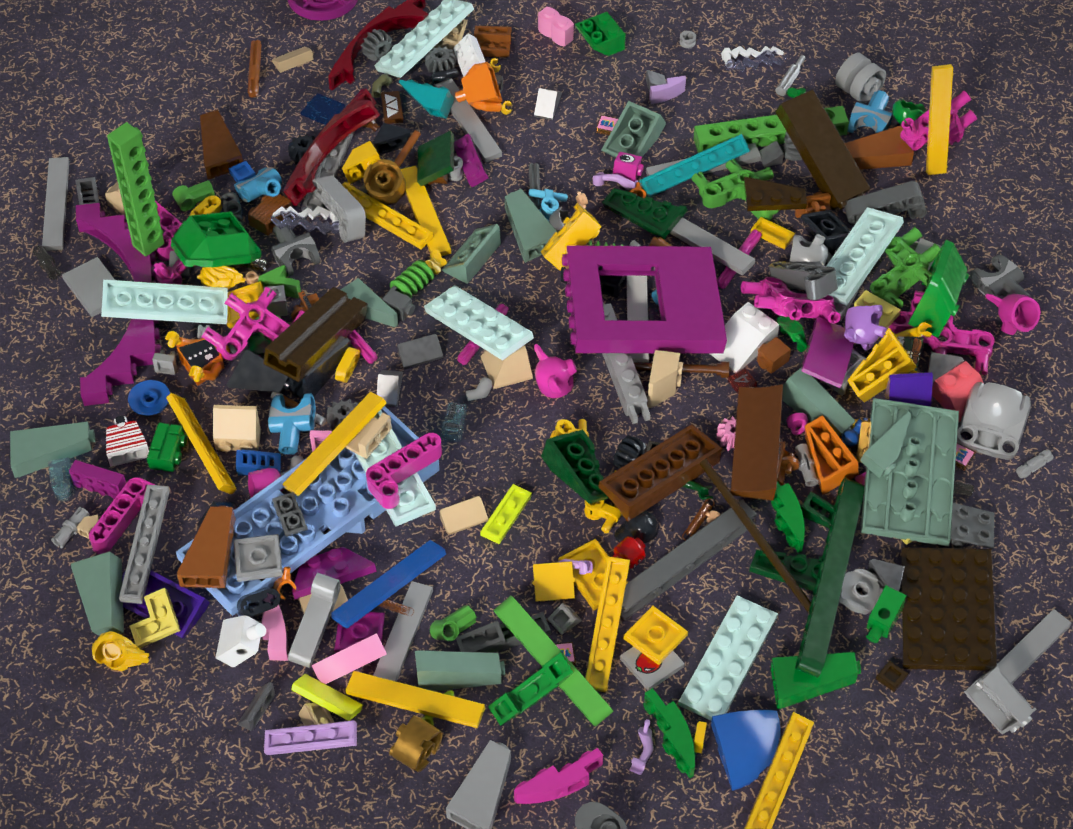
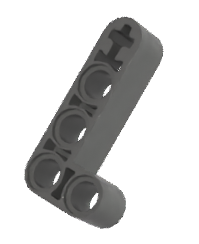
(889, 200)
(815, 279)

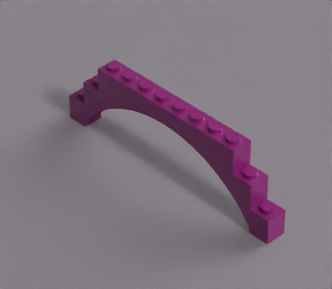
(141, 337)

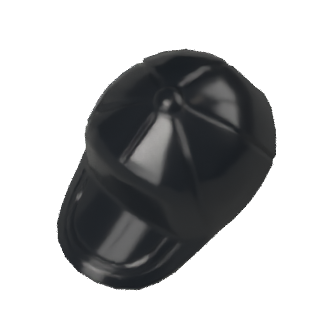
(642, 526)

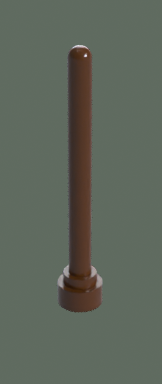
(721, 369)

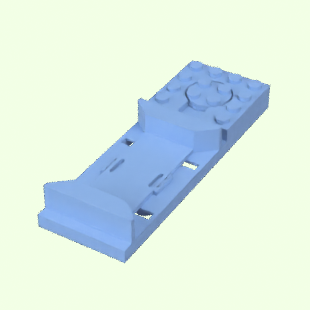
(333, 501)

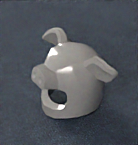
(810, 252)

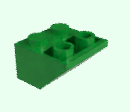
(602, 34)

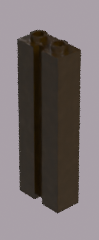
(822, 149)
(315, 334)

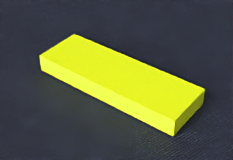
(506, 514)
(327, 697)

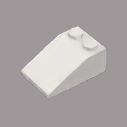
(745, 334)

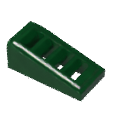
(812, 514)

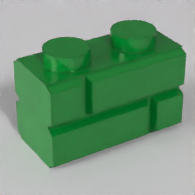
(166, 447)

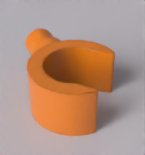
(638, 190)
(286, 578)

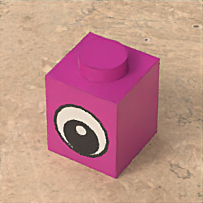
(628, 166)

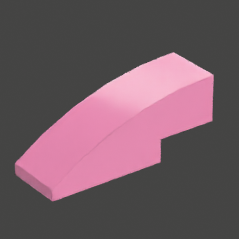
(275, 633)
(349, 659)

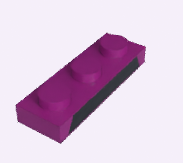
(471, 160)

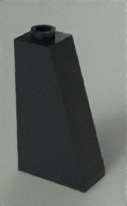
(321, 373)

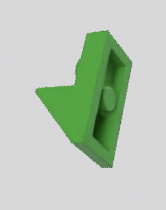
(279, 277)

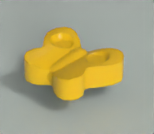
(436, 261)

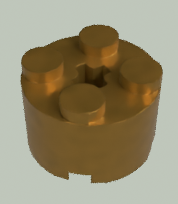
(377, 174)
(416, 743)

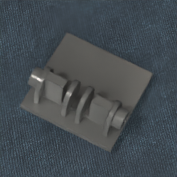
(971, 526)

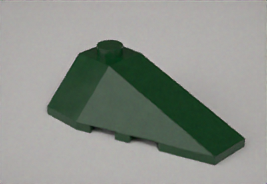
(574, 462)

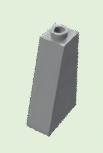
(480, 792)

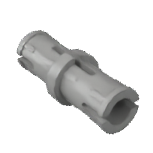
(806, 465)
(69, 527)

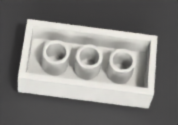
(468, 53)

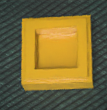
(699, 737)

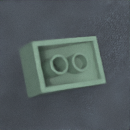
(634, 131)

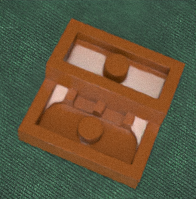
(494, 40)

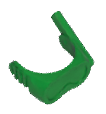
(794, 330)

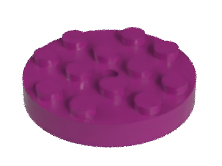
(321, 9)

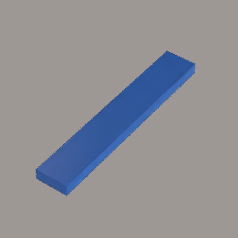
(388, 584)

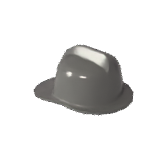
(598, 816)

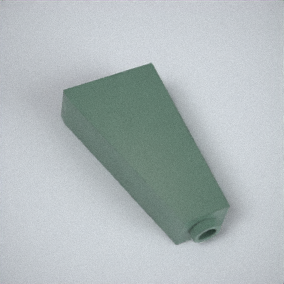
(528, 225)
(809, 397)
(35, 447)
(100, 587)
(457, 669)

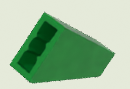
(795, 686)

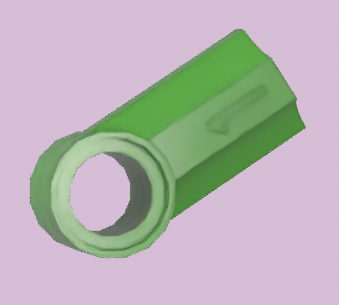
(188, 197)
(453, 623)

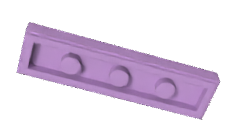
(310, 737)

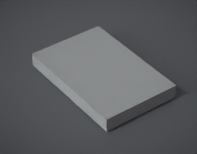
(87, 284)

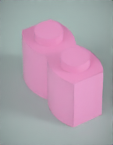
(555, 26)

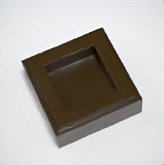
(891, 676)

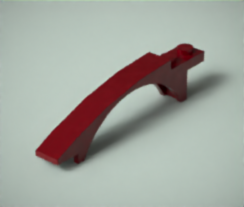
(403, 16)
(356, 114)

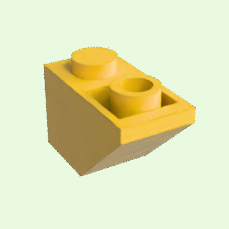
(359, 160)

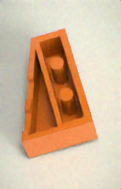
(830, 455)

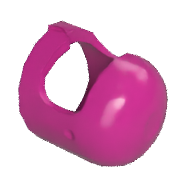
(261, 479)

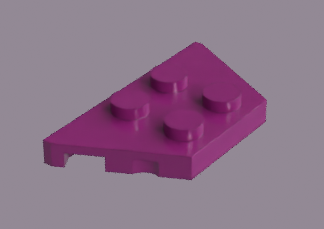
(336, 563)

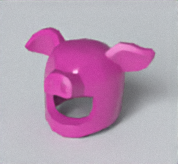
(1016, 312)
(553, 374)

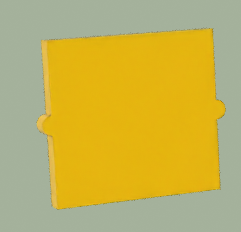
(553, 581)

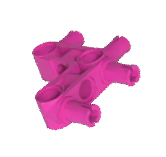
(916, 133)
(776, 296)
(267, 324)
(961, 342)

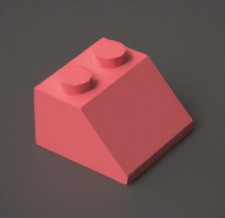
(954, 387)

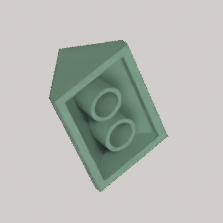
(473, 253)

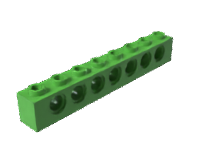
(757, 130)
(136, 188)

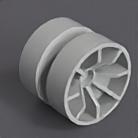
(860, 77)

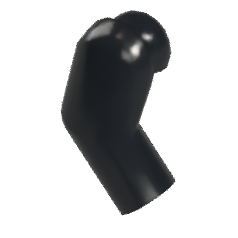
(439, 76)

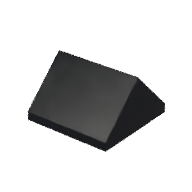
(827, 225)

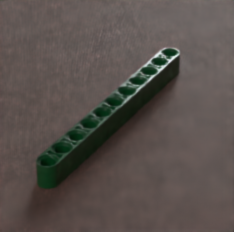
(830, 578)

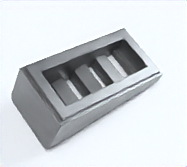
(87, 183)

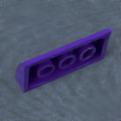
(186, 604)

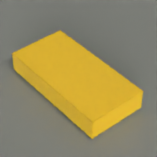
(773, 233)

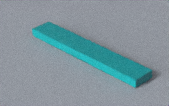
(700, 162)

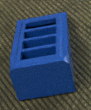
(258, 456)

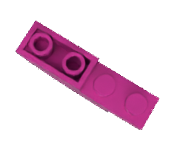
(551, 784)

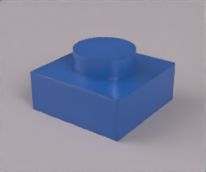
(242, 171)

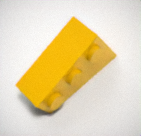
(576, 232)
(885, 359)

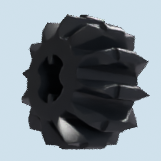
(299, 146)
(628, 450)

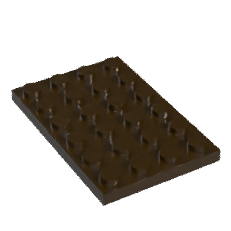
(948, 609)

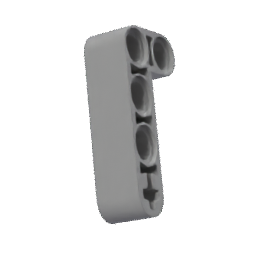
(343, 206)
(315, 620)

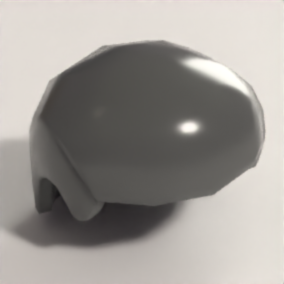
(557, 217)

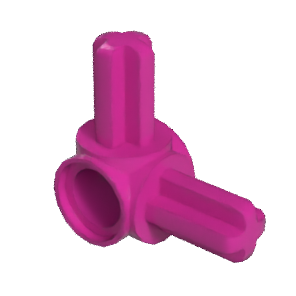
(169, 274)

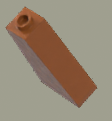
(881, 150)
(210, 551)

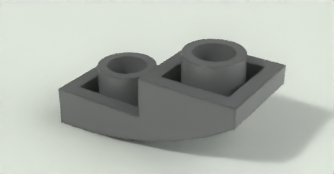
(289, 514)

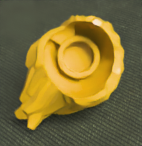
(220, 277)
(117, 651)

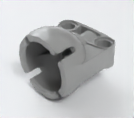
(994, 418)

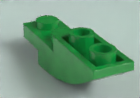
(789, 516)
(677, 736)

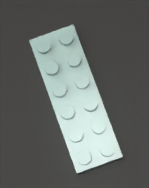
(423, 37)
(861, 251)
(164, 302)
(478, 322)
(413, 495)
(728, 659)

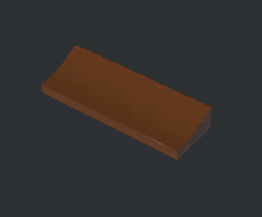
(756, 442)
(660, 471)

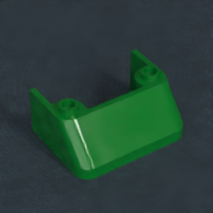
(942, 290)

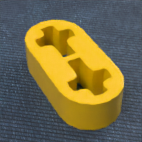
(203, 207)
(347, 364)

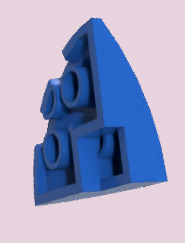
(746, 743)

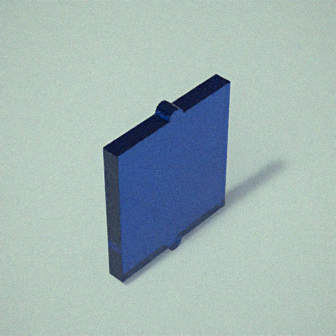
(322, 109)

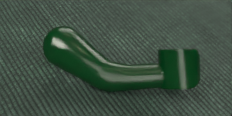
(702, 490)

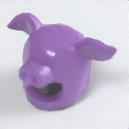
(863, 325)

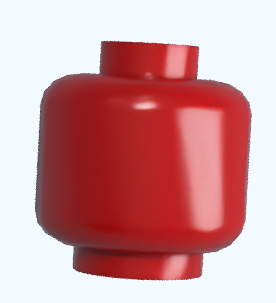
(630, 549)

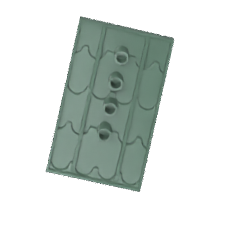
(918, 493)

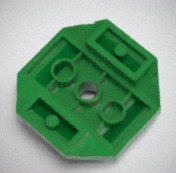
(214, 241)

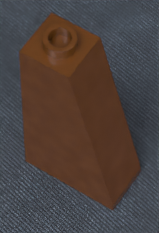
(218, 145)

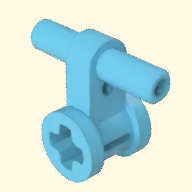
(550, 200)

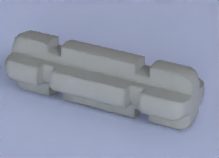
(1034, 463)

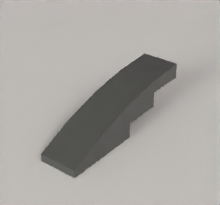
(495, 637)

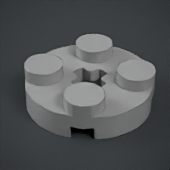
(852, 599)

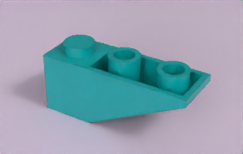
(433, 99)

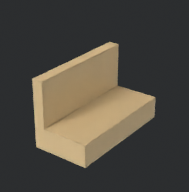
(370, 436)

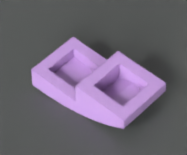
(673, 88)

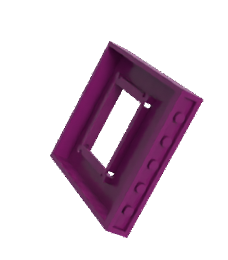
(685, 294)

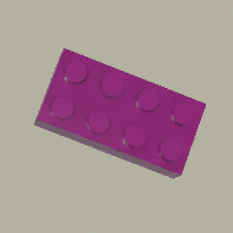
(96, 479)

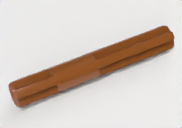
(254, 68)

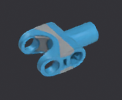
(871, 115)
(266, 182)
(291, 421)

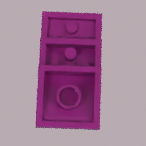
(827, 353)

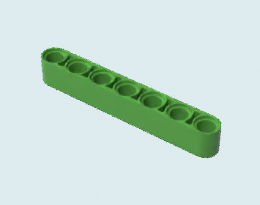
(543, 650)

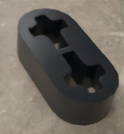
(260, 606)

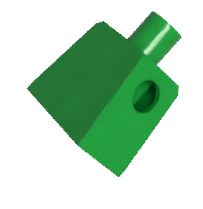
(885, 614)

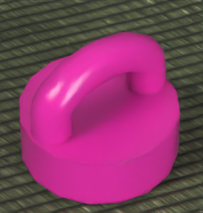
(797, 420)

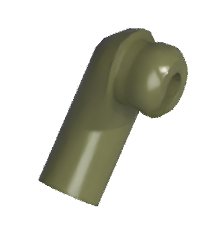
(382, 80)

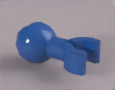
(851, 437)

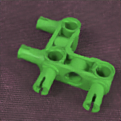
(731, 187)
(908, 268)

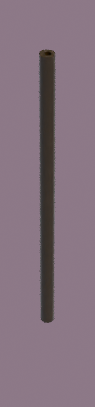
(752, 529)

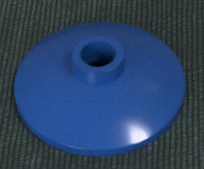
(147, 391)

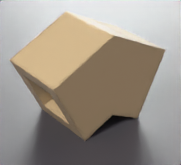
(86, 525)

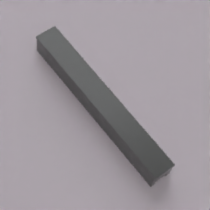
(683, 560)

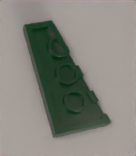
(645, 212)
(802, 569)

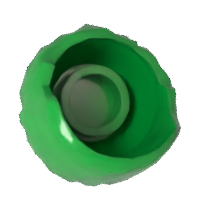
(904, 109)

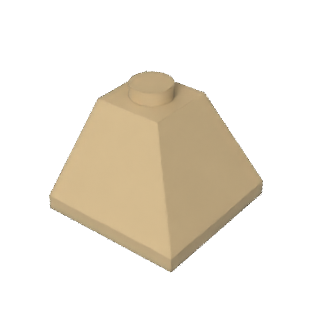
(507, 371)

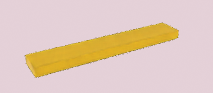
(939, 119)
(424, 211)
(391, 219)
(334, 443)
(201, 444)
(607, 623)
(415, 699)
(780, 773)

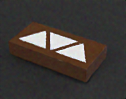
(392, 107)

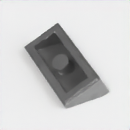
(419, 351)
(257, 707)

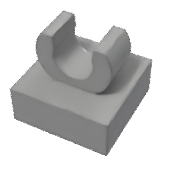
(165, 363)

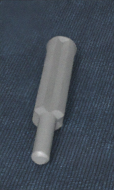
(789, 77)

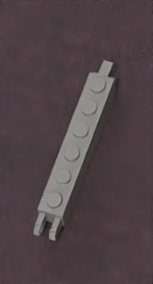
(626, 379)

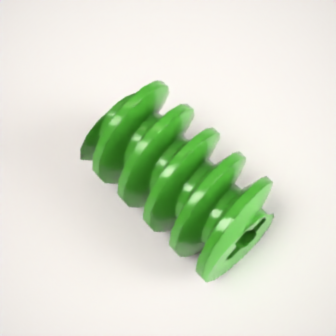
(413, 278)

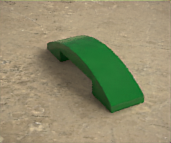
(531, 690)

